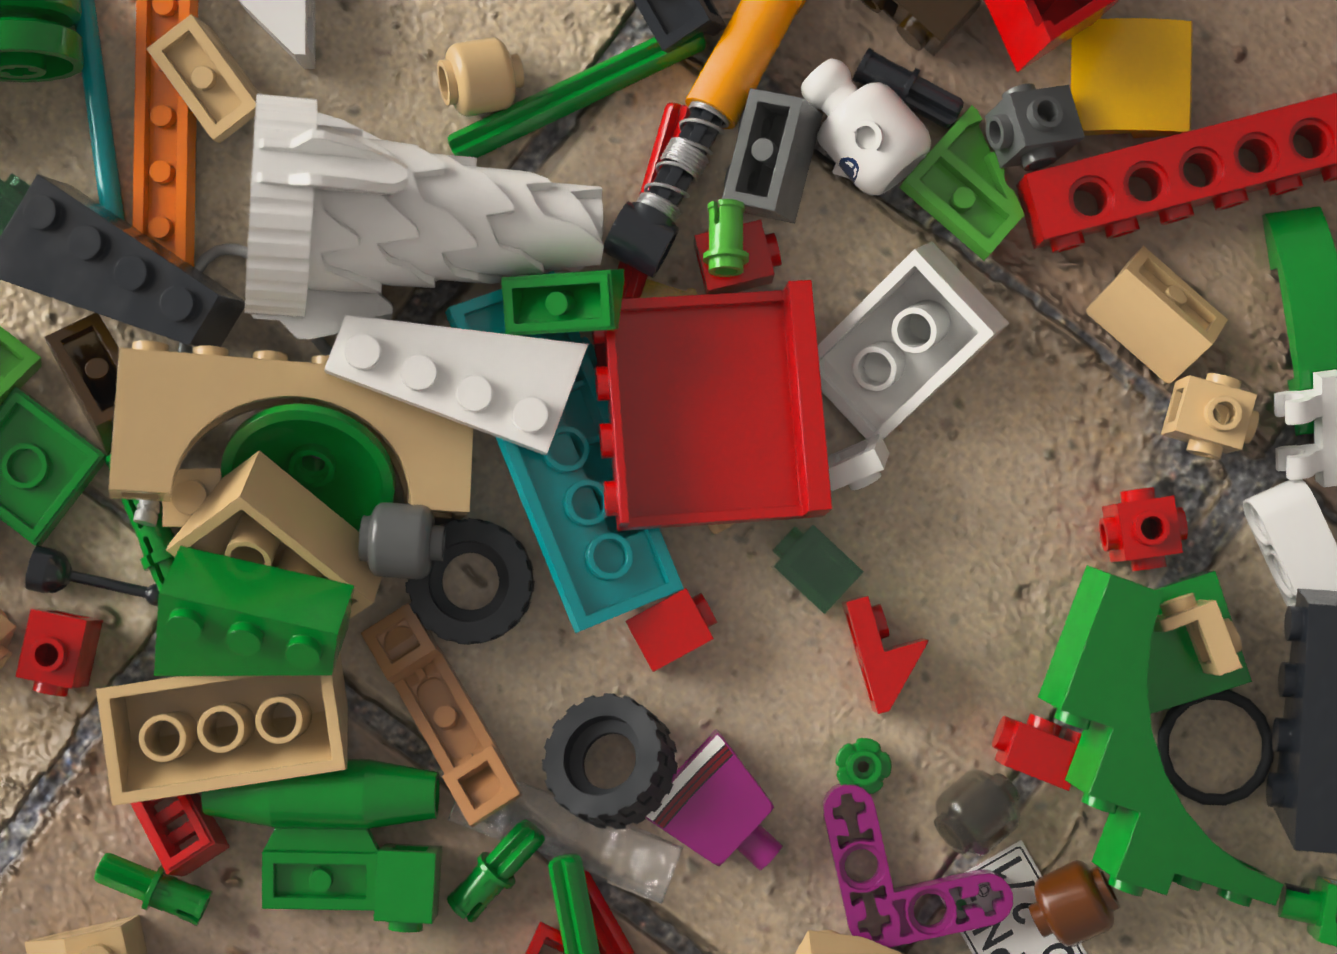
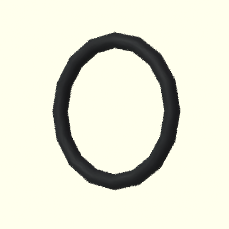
(1237, 794)

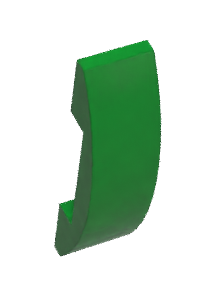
(1306, 264)

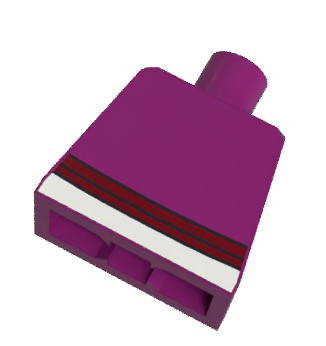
(718, 807)

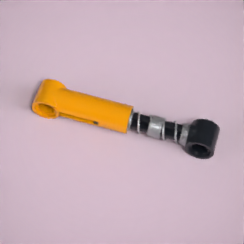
(716, 101)

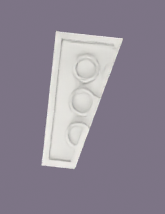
(473, 377)

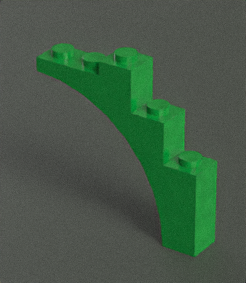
(1102, 688)

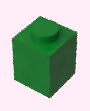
(407, 886)

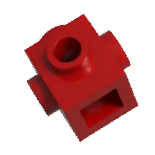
(1122, 531)

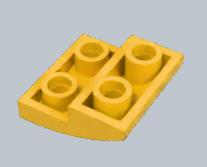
(1133, 76)

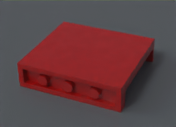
(714, 410)

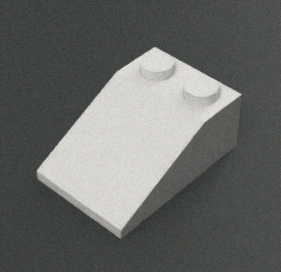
(905, 341)

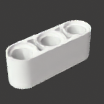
(1293, 538)

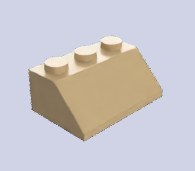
(276, 522)

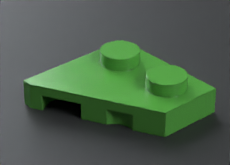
(966, 187)

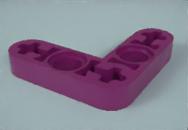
(900, 901)

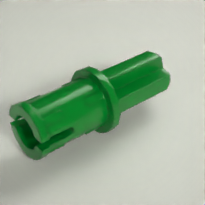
(495, 871)
(154, 888)

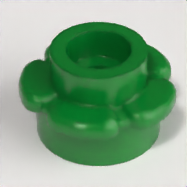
(863, 750)

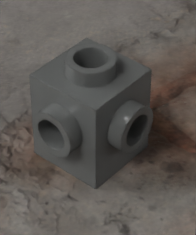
(1033, 126)

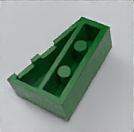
(247, 619)

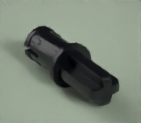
(914, 90)

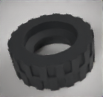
(503, 611)
(579, 731)

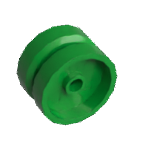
(39, 40)

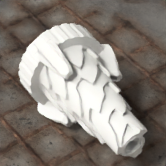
(360, 212)

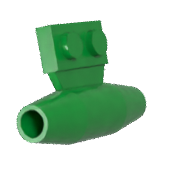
(322, 833)

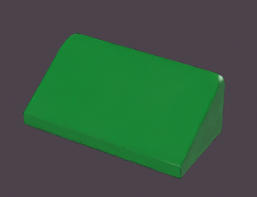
(562, 302)

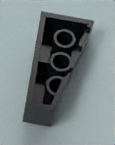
(97, 261)
(1306, 736)

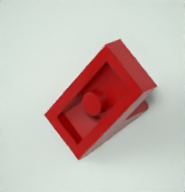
(882, 669)

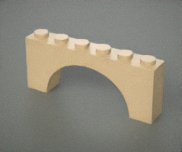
(178, 397)

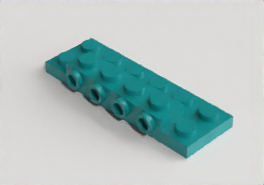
(563, 495)

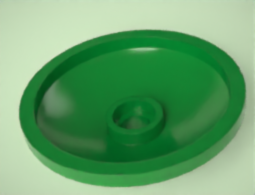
(353, 463)

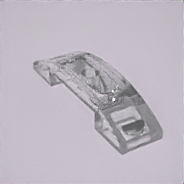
(625, 856)

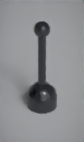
(51, 572)

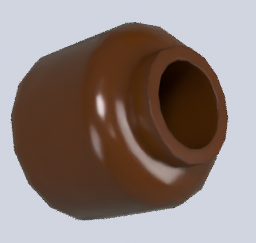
(1074, 903)

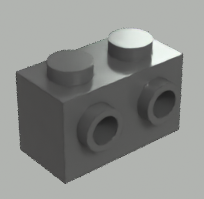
(772, 154)

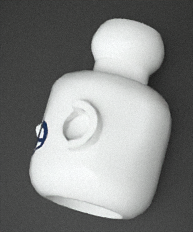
(867, 128)

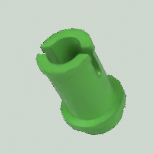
(726, 238)

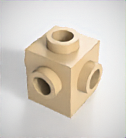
(1211, 415)

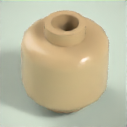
(479, 76)

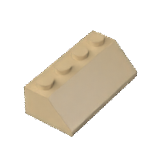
(220, 732)

